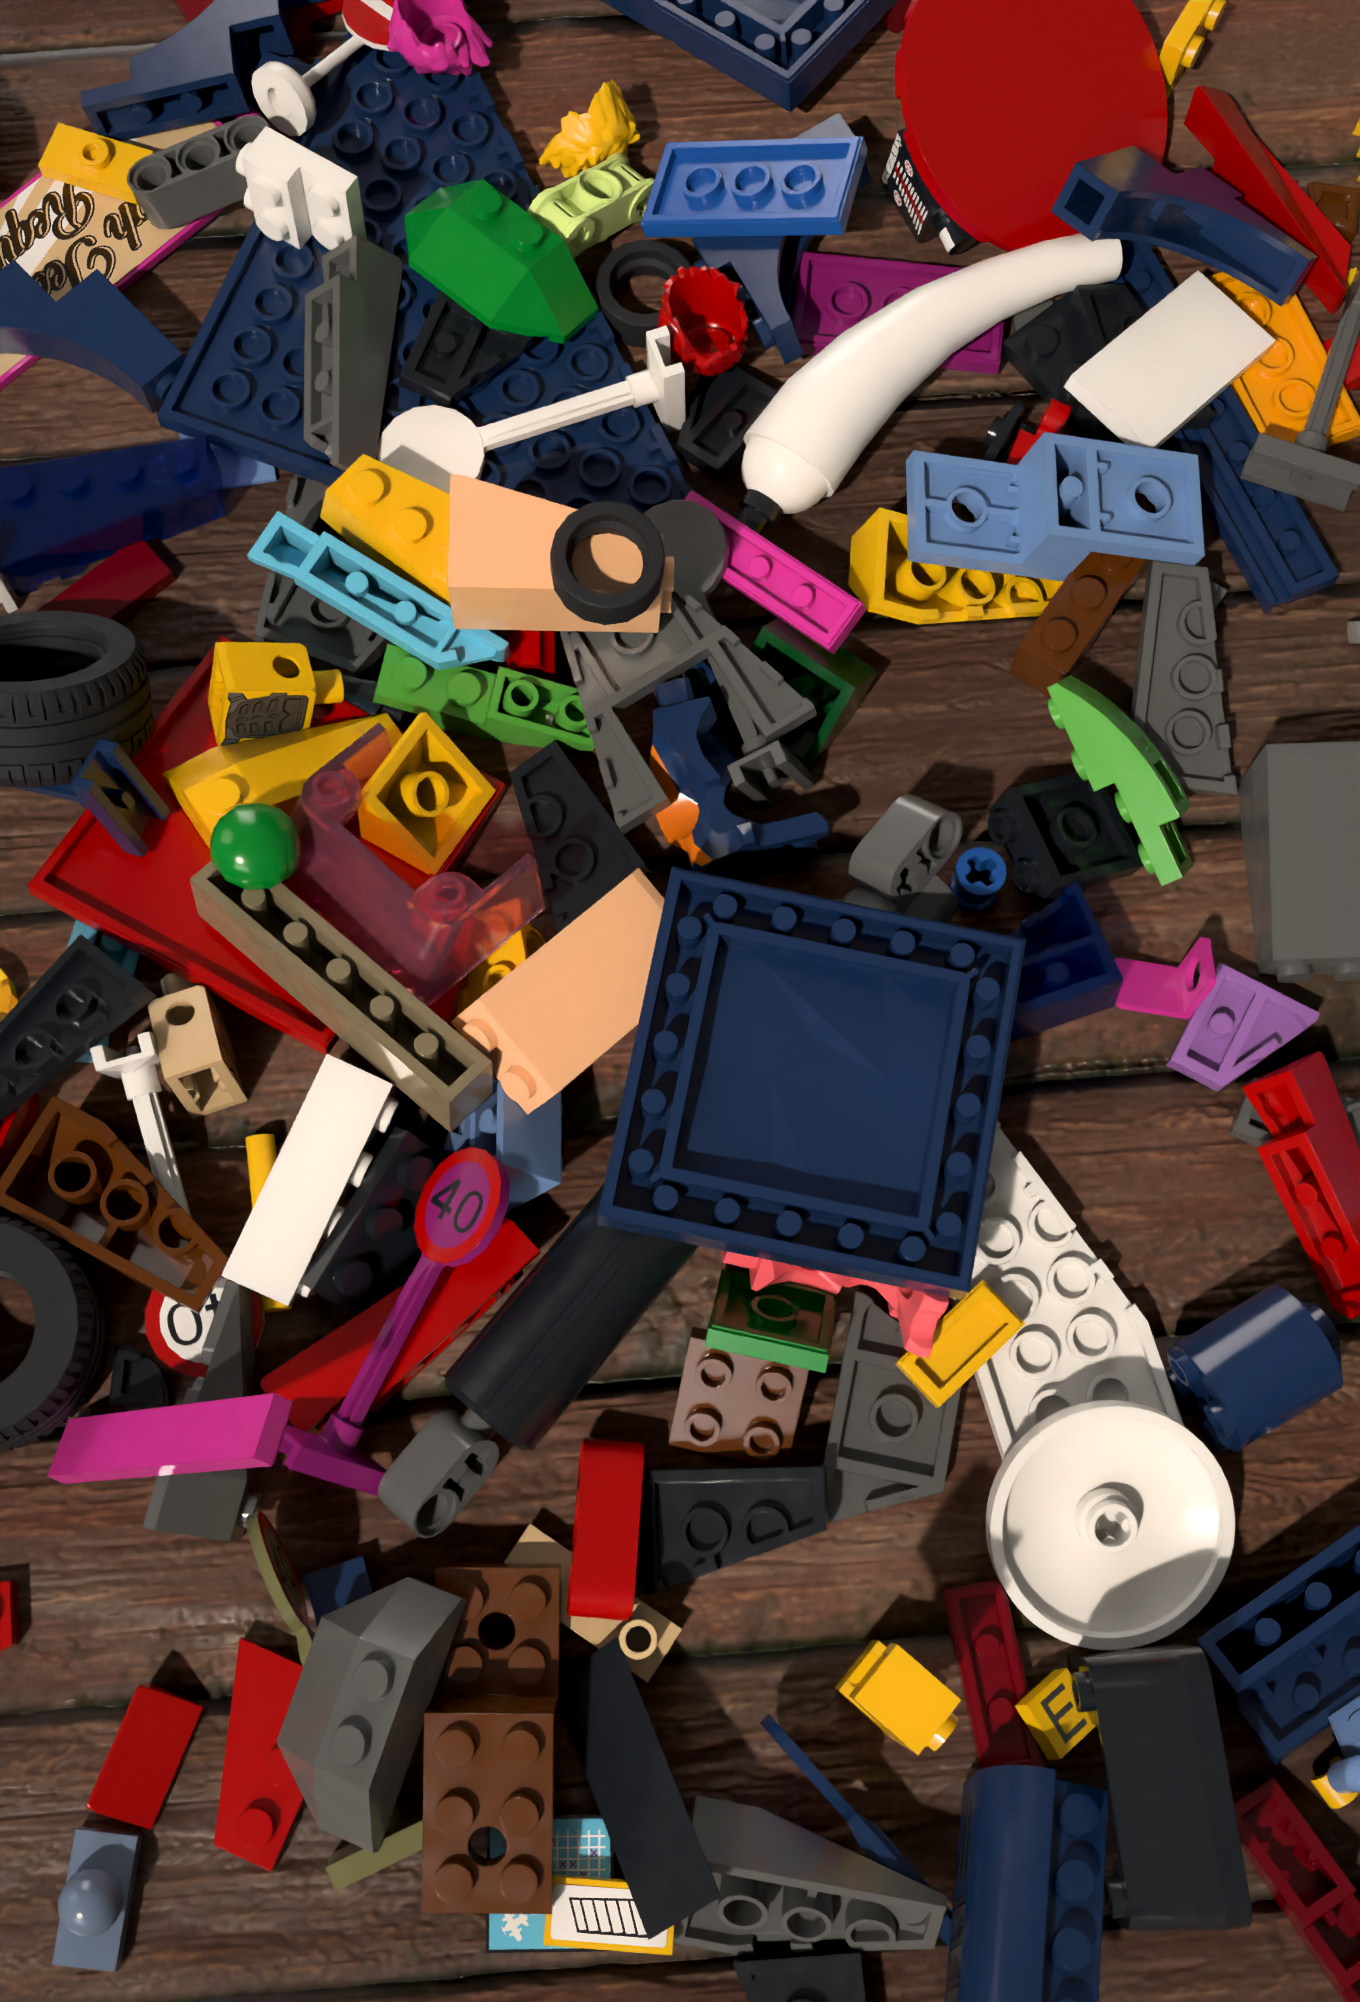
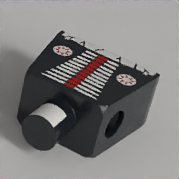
(916, 203)

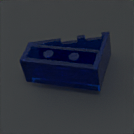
(1064, 966)

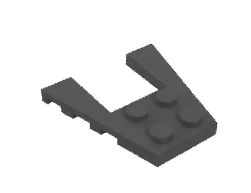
(297, 616)
(626, 666)

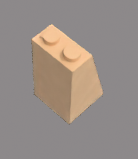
(503, 564)
(569, 996)

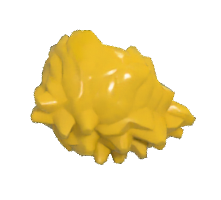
(593, 135)

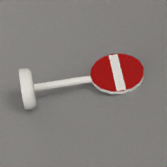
(287, 96)

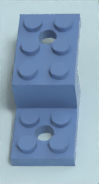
(1054, 507)

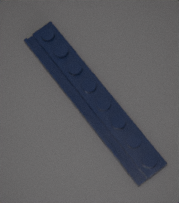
(1257, 523)

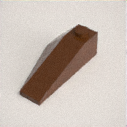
(104, 1203)

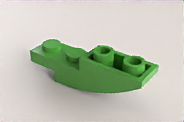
(484, 704)
(1117, 751)

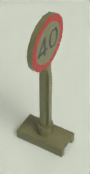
(402, 1834)

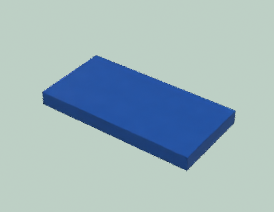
(755, 187)

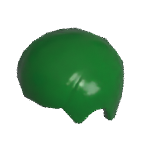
(255, 846)

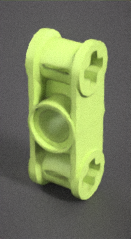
(594, 203)

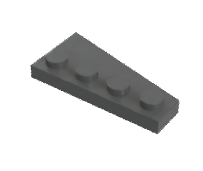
(1179, 679)

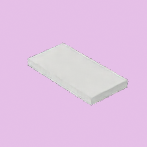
(1169, 363)

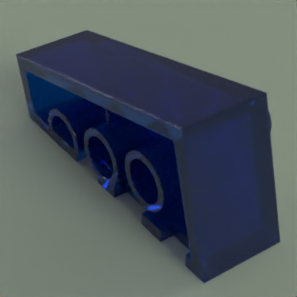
(95, 503)

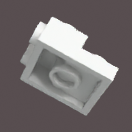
(299, 192)

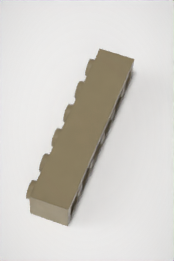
(349, 995)

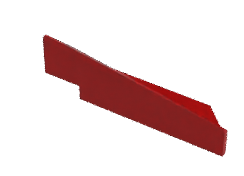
(1269, 190)
(1314, 1170)
(462, 1294)

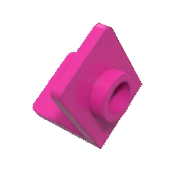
(1167, 988)

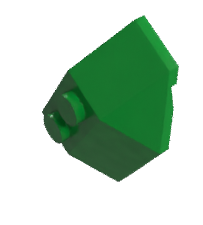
(498, 262)

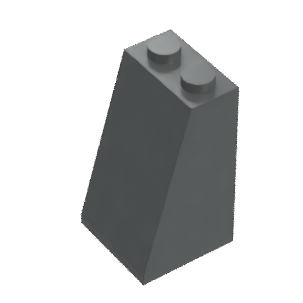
(1304, 859)

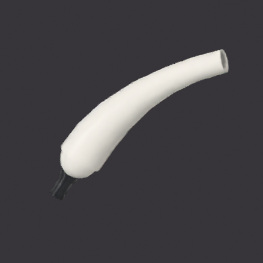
(854, 385)

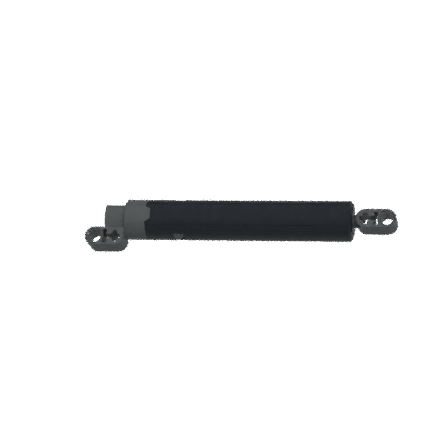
(604, 1278)

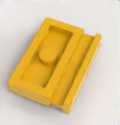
(1187, 38)

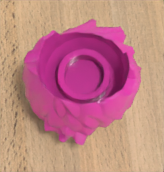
(437, 36)

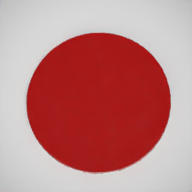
(1018, 94)

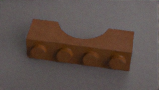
(1076, 616)

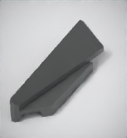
(349, 349)

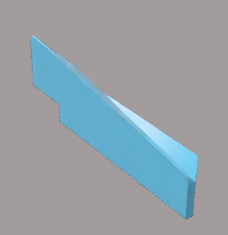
(373, 595)

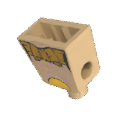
(195, 1047)

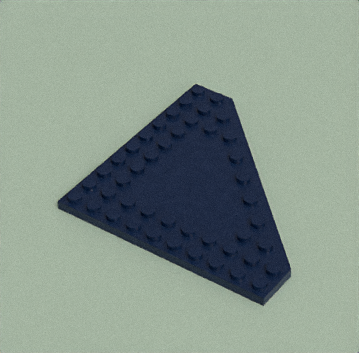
(404, 142)

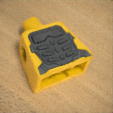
(266, 690)

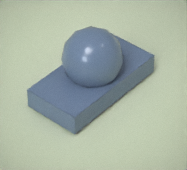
(97, 1899)

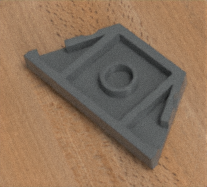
(883, 1432)

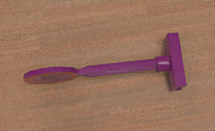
(452, 1226)

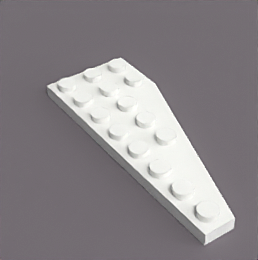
(1079, 1327)

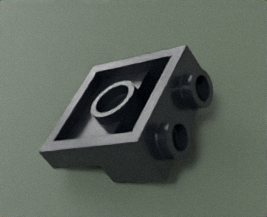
(1061, 835)

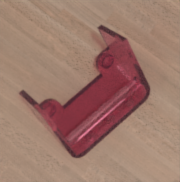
(418, 936)

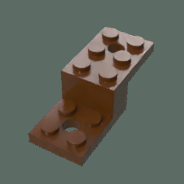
(494, 1745)

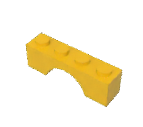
(900, 1697)

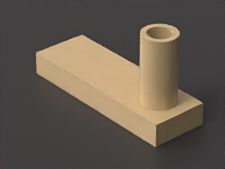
(642, 1639)

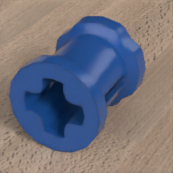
(978, 863)

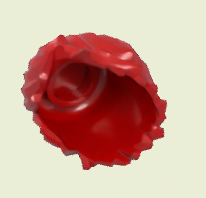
(704, 320)

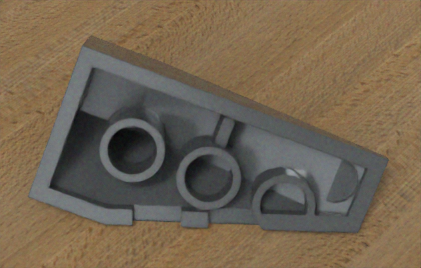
(215, 1501)
(800, 1889)

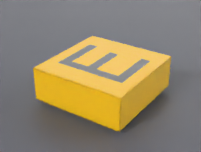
(1053, 1715)

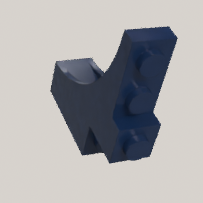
(1185, 212)
(769, 265)

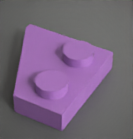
(1236, 1029)

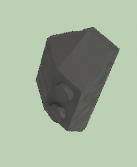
(366, 1704)

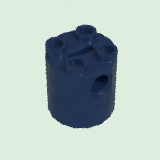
(1256, 1367)

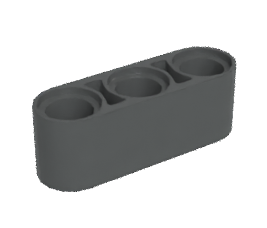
(194, 174)

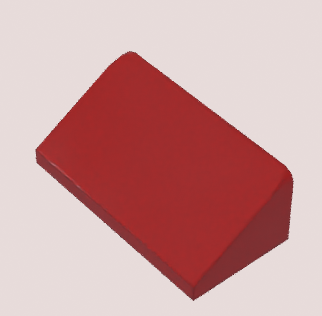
(145, 1756)

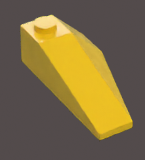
(932, 592)
(262, 769)

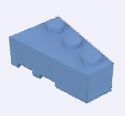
(522, 1142)

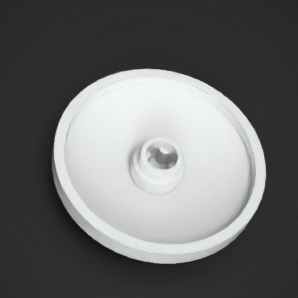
(1110, 1525)

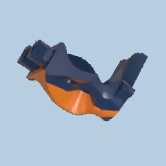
(695, 778)

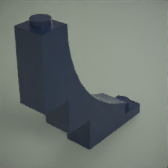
(195, 71)
(88, 329)

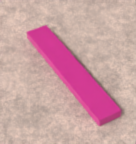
(173, 1440)

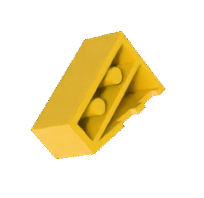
(393, 522)

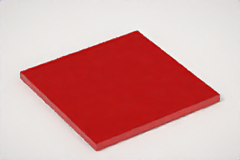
(150, 898)

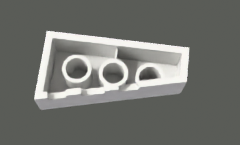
(311, 1179)

